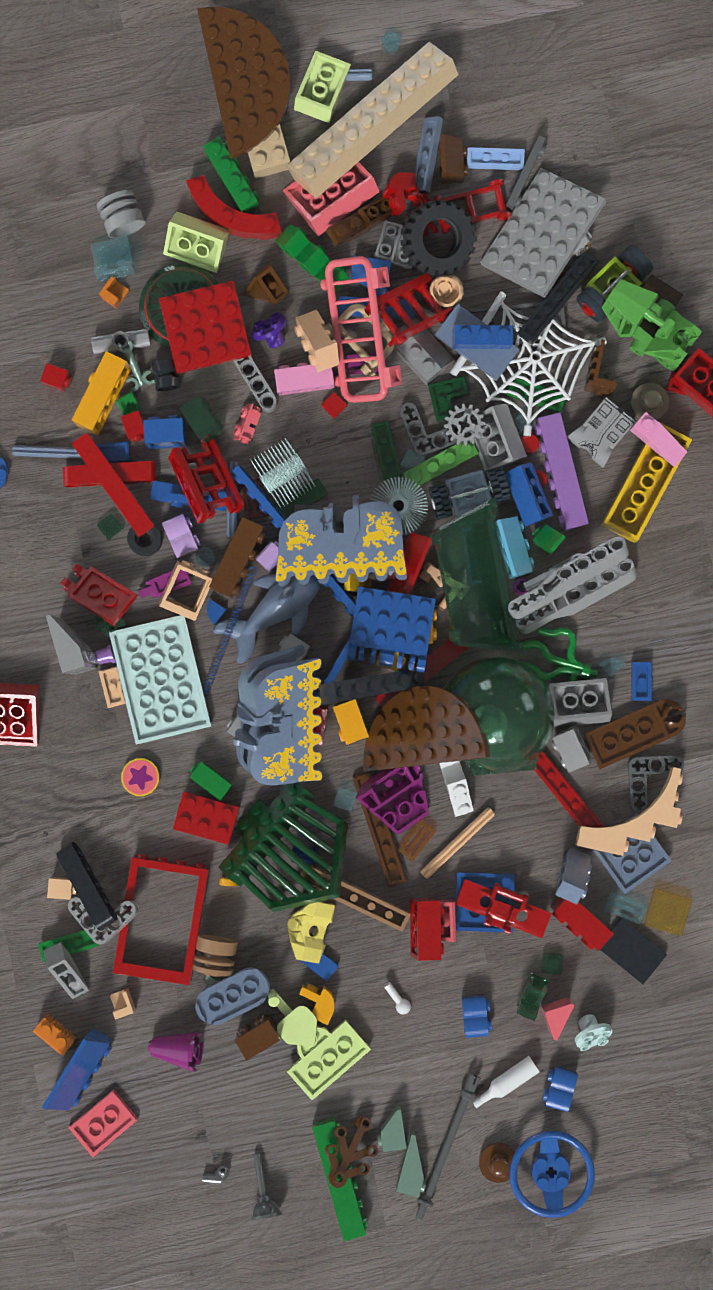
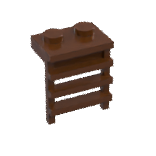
(597, 385)

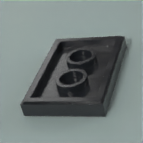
(633, 951)

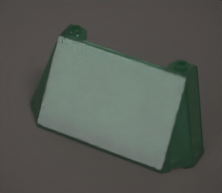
(475, 581)

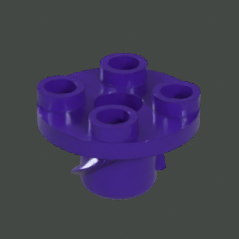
(270, 330)

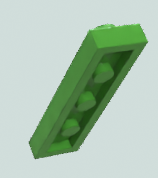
(440, 463)

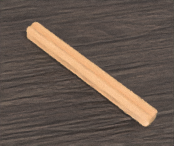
(457, 843)

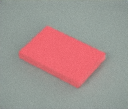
(103, 1123)

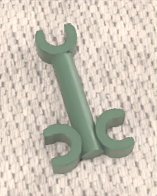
(140, 378)

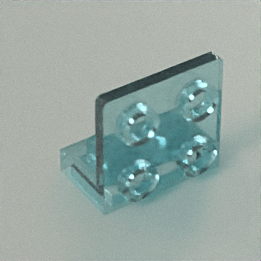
(112, 258)

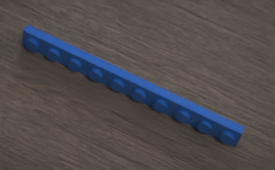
(278, 518)

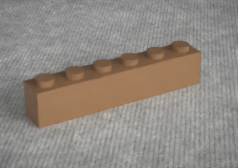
(365, 902)

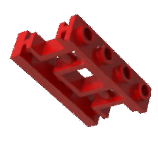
(192, 484)

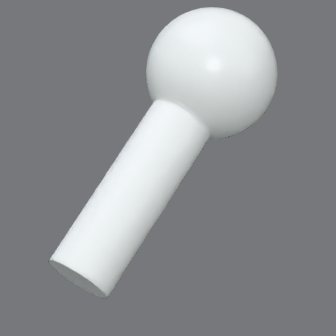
(402, 1005)

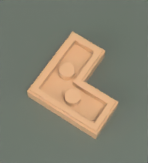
(112, 687)

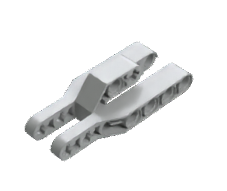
(600, 569)

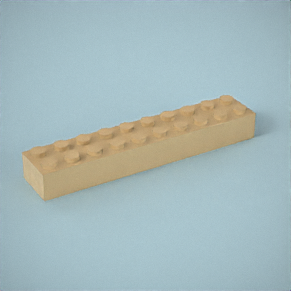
(372, 119)

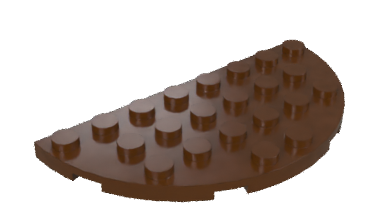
(247, 76)
(424, 729)

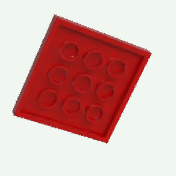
(205, 327)

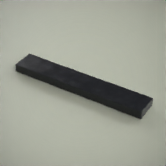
(558, 297)

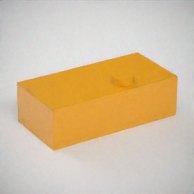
(101, 393)
(350, 722)

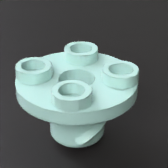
(592, 1033)

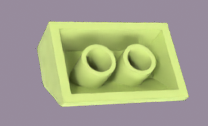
(196, 241)

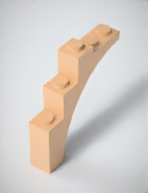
(661, 811)

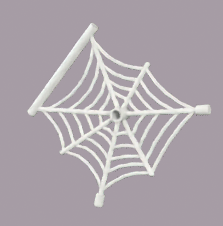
(506, 311)

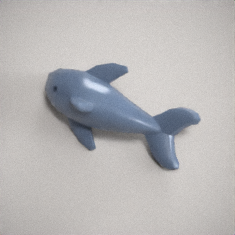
(275, 607)

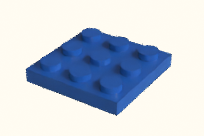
(472, 921)

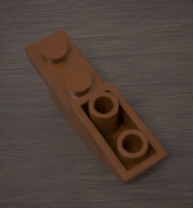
(360, 222)

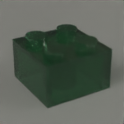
(201, 421)

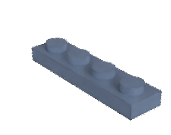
(427, 153)

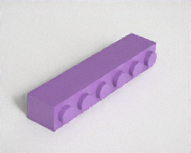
(562, 472)

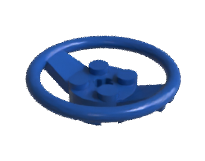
(551, 1184)

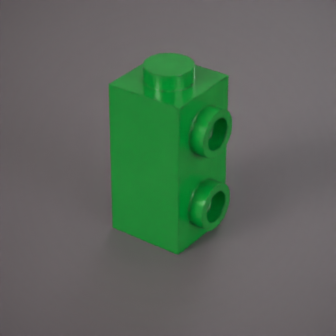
(210, 780)

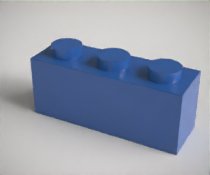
(482, 337)
(528, 494)

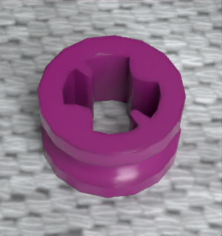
(516, 583)

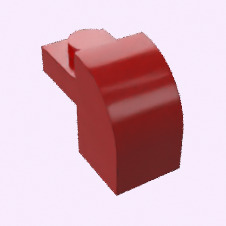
(398, 191)

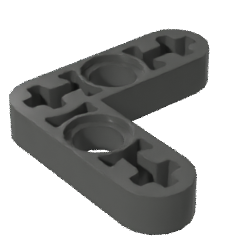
(422, 436)
(642, 775)

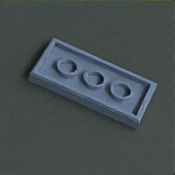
(490, 361)

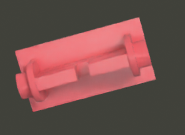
(243, 430)

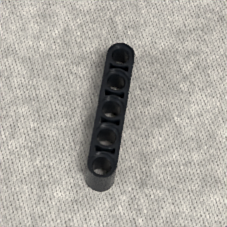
(87, 886)

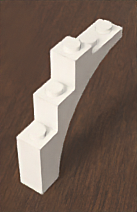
(457, 787)

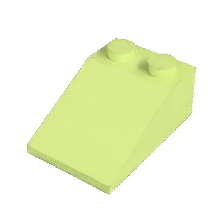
(321, 86)

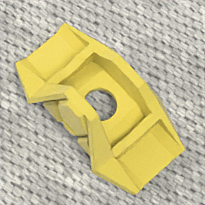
(305, 946)

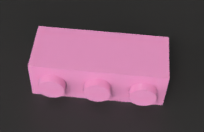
(302, 379)

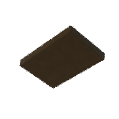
(664, 292)

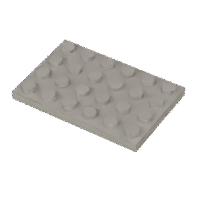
(543, 232)

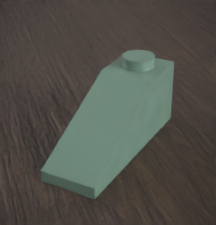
(411, 1174)

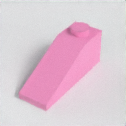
(658, 439)

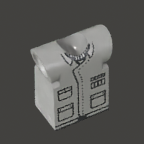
(602, 431)

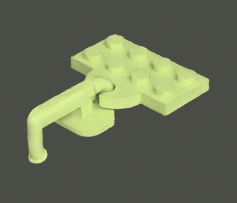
(322, 1057)

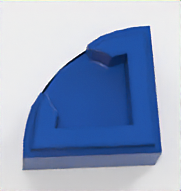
(214, 611)

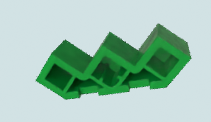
(309, 256)

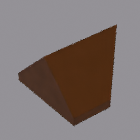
(266, 287)

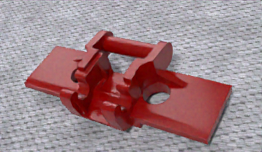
(500, 913)

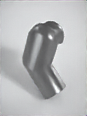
(218, 1177)

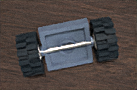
(468, 492)

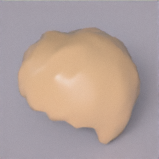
(447, 290)

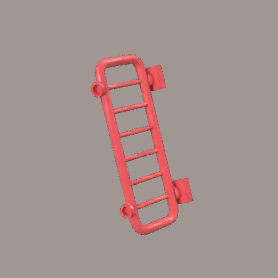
(375, 278)

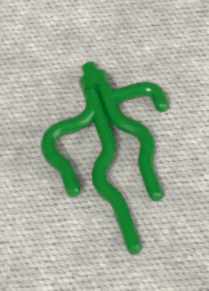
(573, 666)

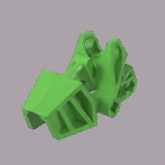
(631, 304)

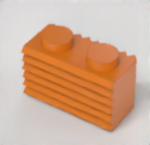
(55, 1034)

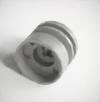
(120, 214)

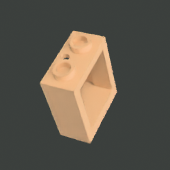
(180, 608)

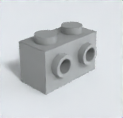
(571, 748)

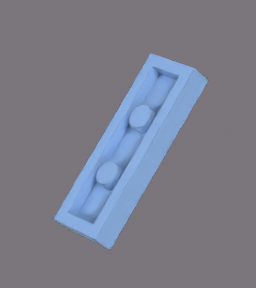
(495, 158)

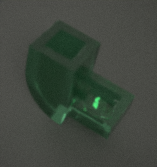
(531, 996)

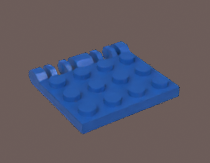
(392, 625)

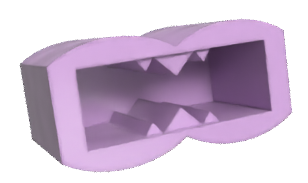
(180, 536)
(269, 556)

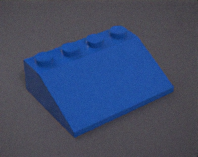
(78, 1071)

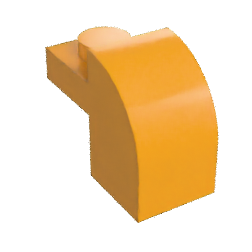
(324, 1001)

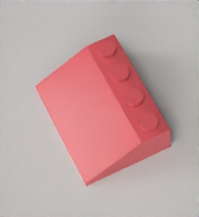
(336, 202)

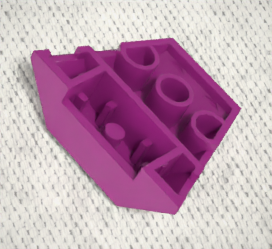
(395, 797)

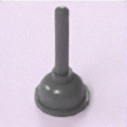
(265, 1207)

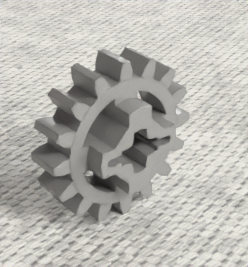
(457, 421)

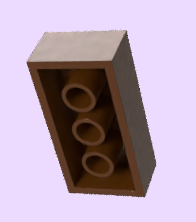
(237, 558)

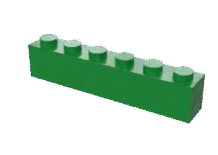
(344, 1199)

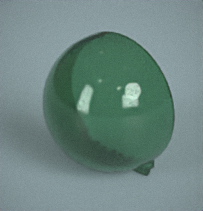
(512, 711)

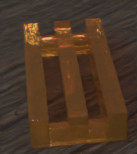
(426, 827)

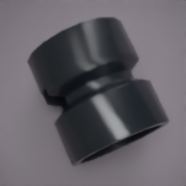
(165, 374)

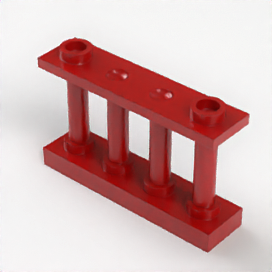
(406, 292)

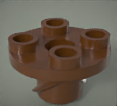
(496, 1161)

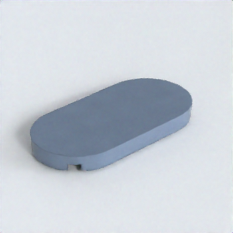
(232, 996)

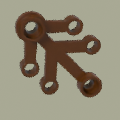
(348, 1153)

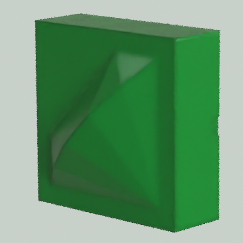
(127, 403)

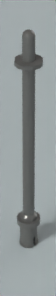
(467, 1095)

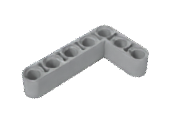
(253, 378)

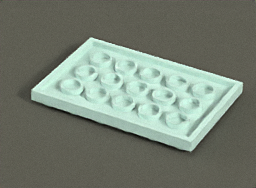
(160, 679)

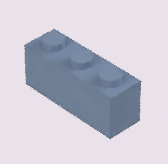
(574, 875)

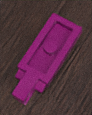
(157, 584)

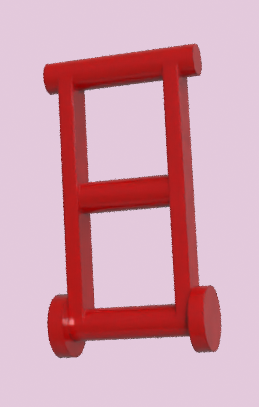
(494, 185)

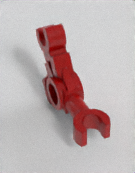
(419, 199)

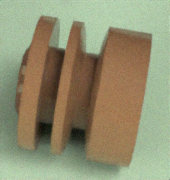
(215, 959)

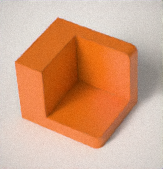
(113, 292)

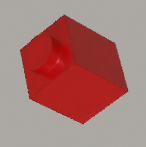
(56, 377)
(134, 426)

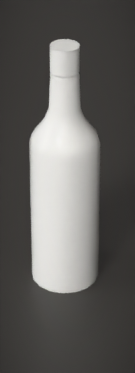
(509, 1081)

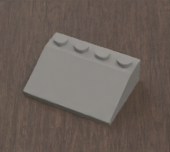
(71, 650)

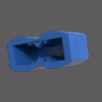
(475, 1016)
(560, 1088)

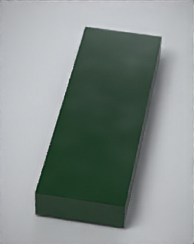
(385, 450)
(307, 498)

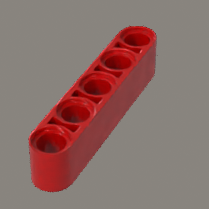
(128, 472)

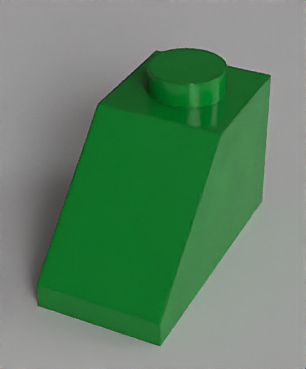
(547, 538)

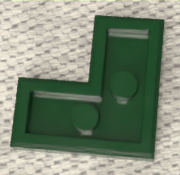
(443, 392)

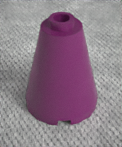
(178, 1049)

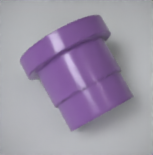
(105, 655)

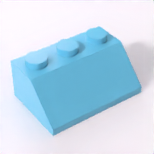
(514, 547)

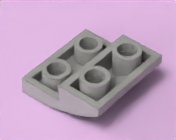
(389, 246)

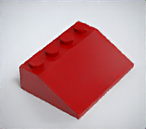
(19, 714)

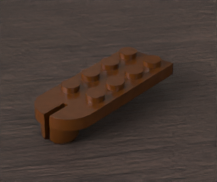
(635, 732)

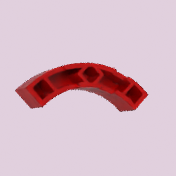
(239, 223)

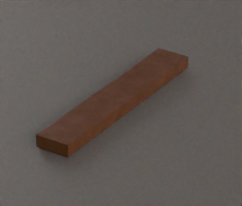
(382, 840)

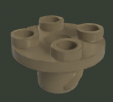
(649, 399)

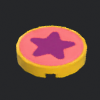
(140, 777)

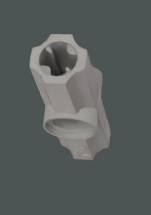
(109, 342)

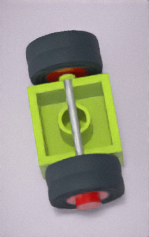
(631, 267)

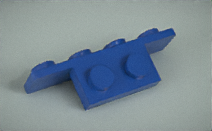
(174, 494)

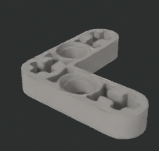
(92, 931)

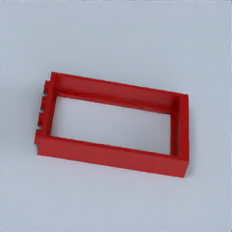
(154, 973)

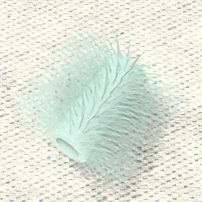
(283, 472)
(405, 496)

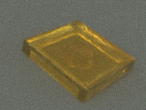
(668, 912)

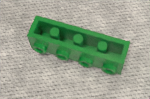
(229, 174)

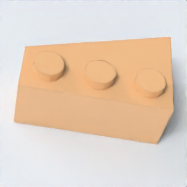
(317, 341)

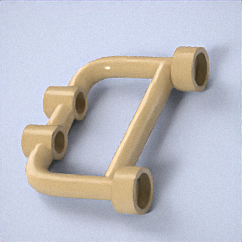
(369, 366)

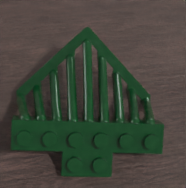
(263, 830)

